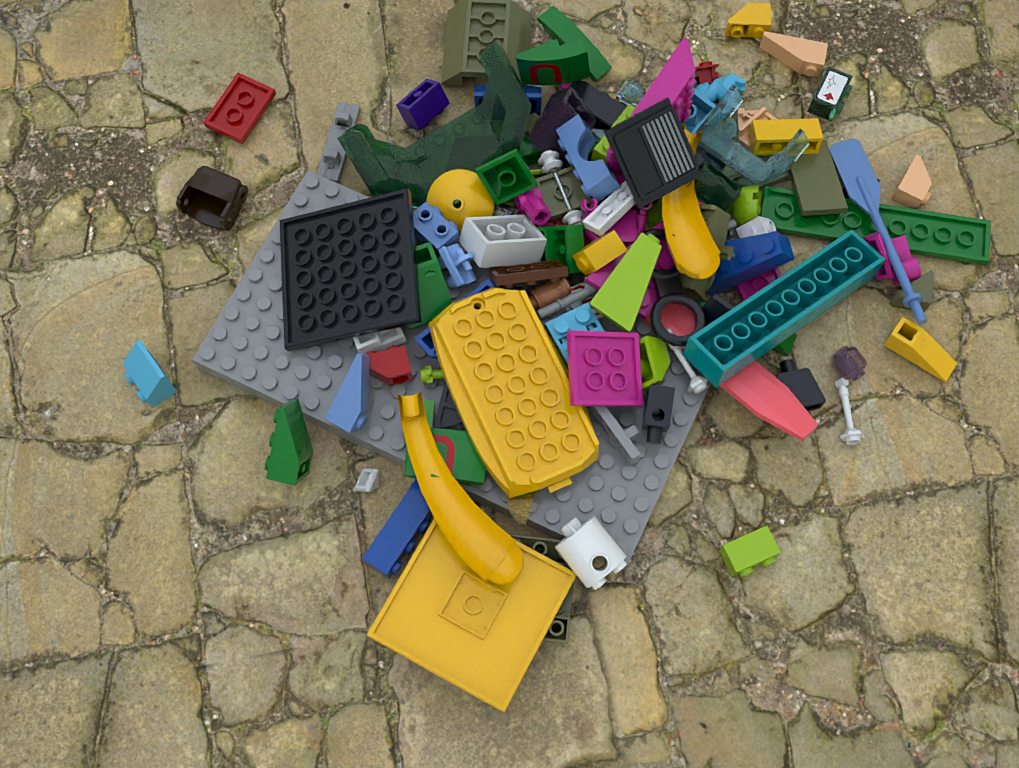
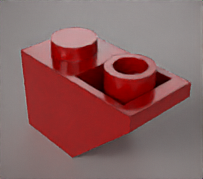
(390, 365)

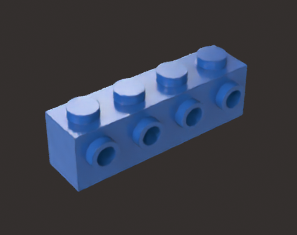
(399, 533)

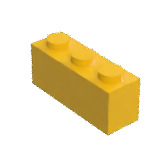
(772, 136)

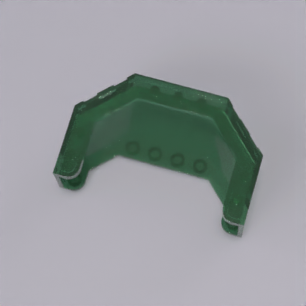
(463, 143)

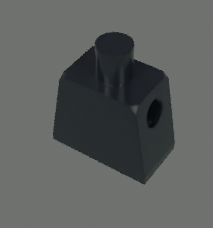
(802, 385)
(657, 402)

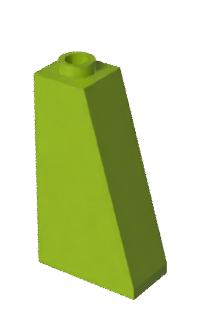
(626, 287)

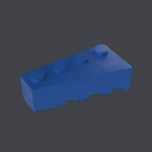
(752, 258)

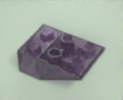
(558, 110)

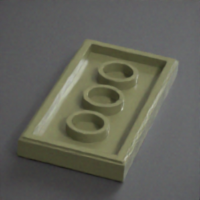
(817, 184)

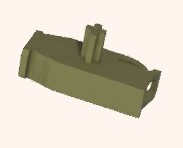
(717, 224)

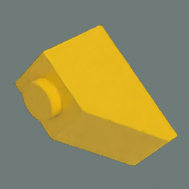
(599, 253)

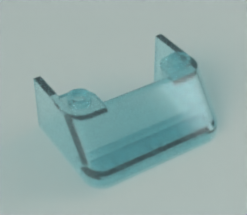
(718, 141)

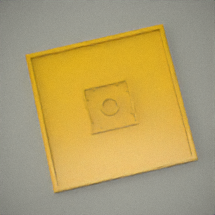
(468, 627)

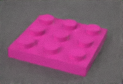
(604, 369)

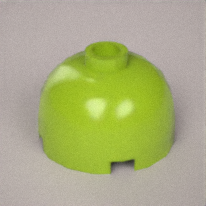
(747, 205)

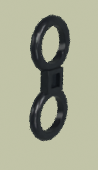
(670, 292)

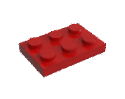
(239, 108)

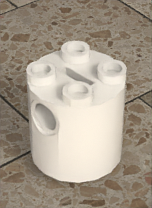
(583, 544)

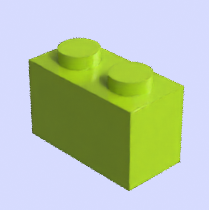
(750, 551)

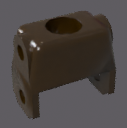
(212, 198)

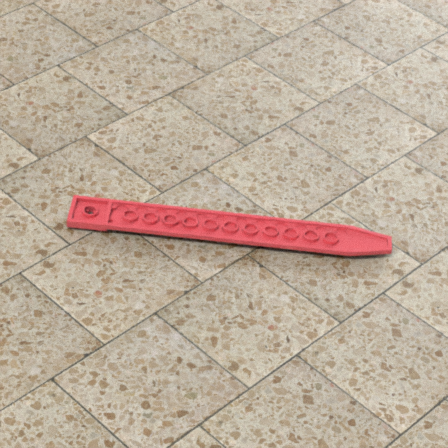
(751, 386)

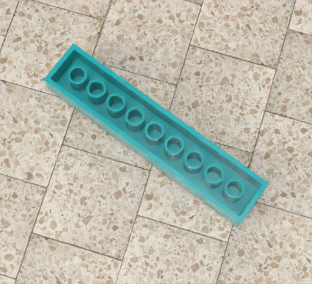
(782, 308)

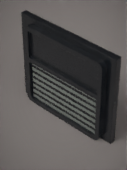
(653, 152)

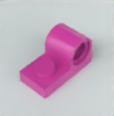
(909, 263)

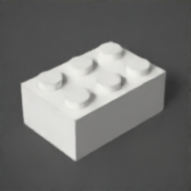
(502, 240)

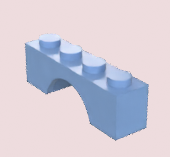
(596, 175)

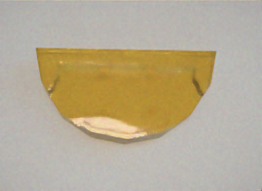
(521, 506)

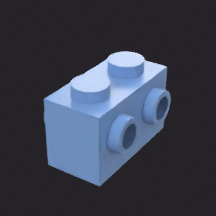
(434, 228)

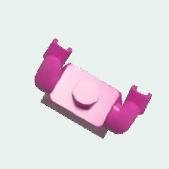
(627, 227)

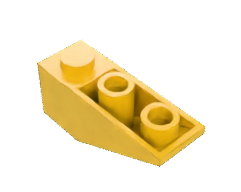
(920, 348)

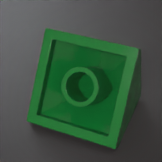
(506, 177)

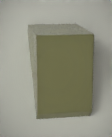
(924, 286)

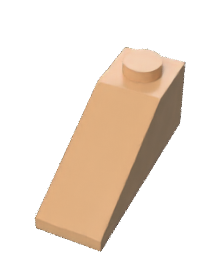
(799, 54)

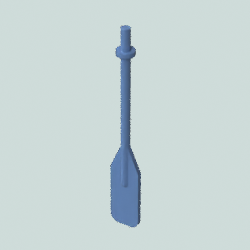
(865, 193)

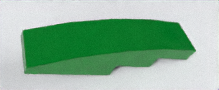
(565, 31)

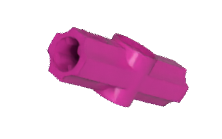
(534, 207)

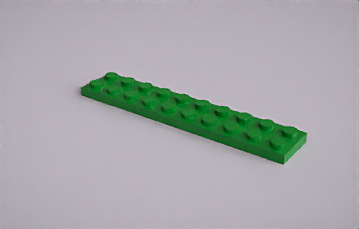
(925, 231)

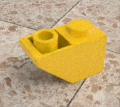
(750, 21)

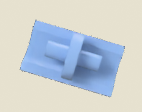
(458, 264)

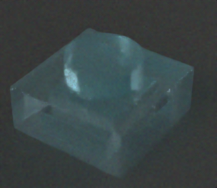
(630, 93)

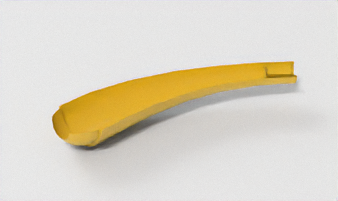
(692, 245)
(467, 528)

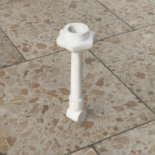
(697, 383)
(851, 435)

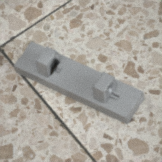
(334, 156)
(620, 437)

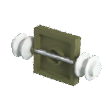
(561, 190)

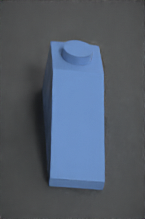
(352, 399)

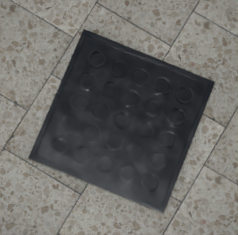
(349, 270)

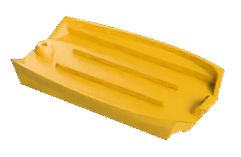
(512, 392)

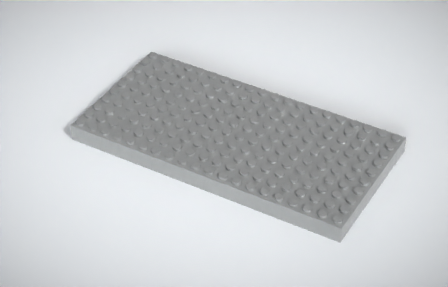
(250, 354)

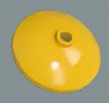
(467, 188)

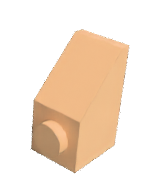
(914, 185)

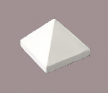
(367, 480)

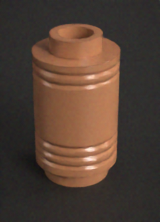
(548, 293)

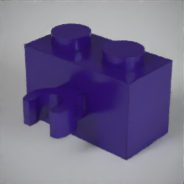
(423, 104)

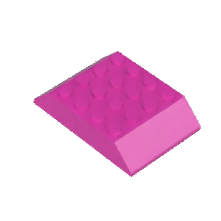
(673, 82)

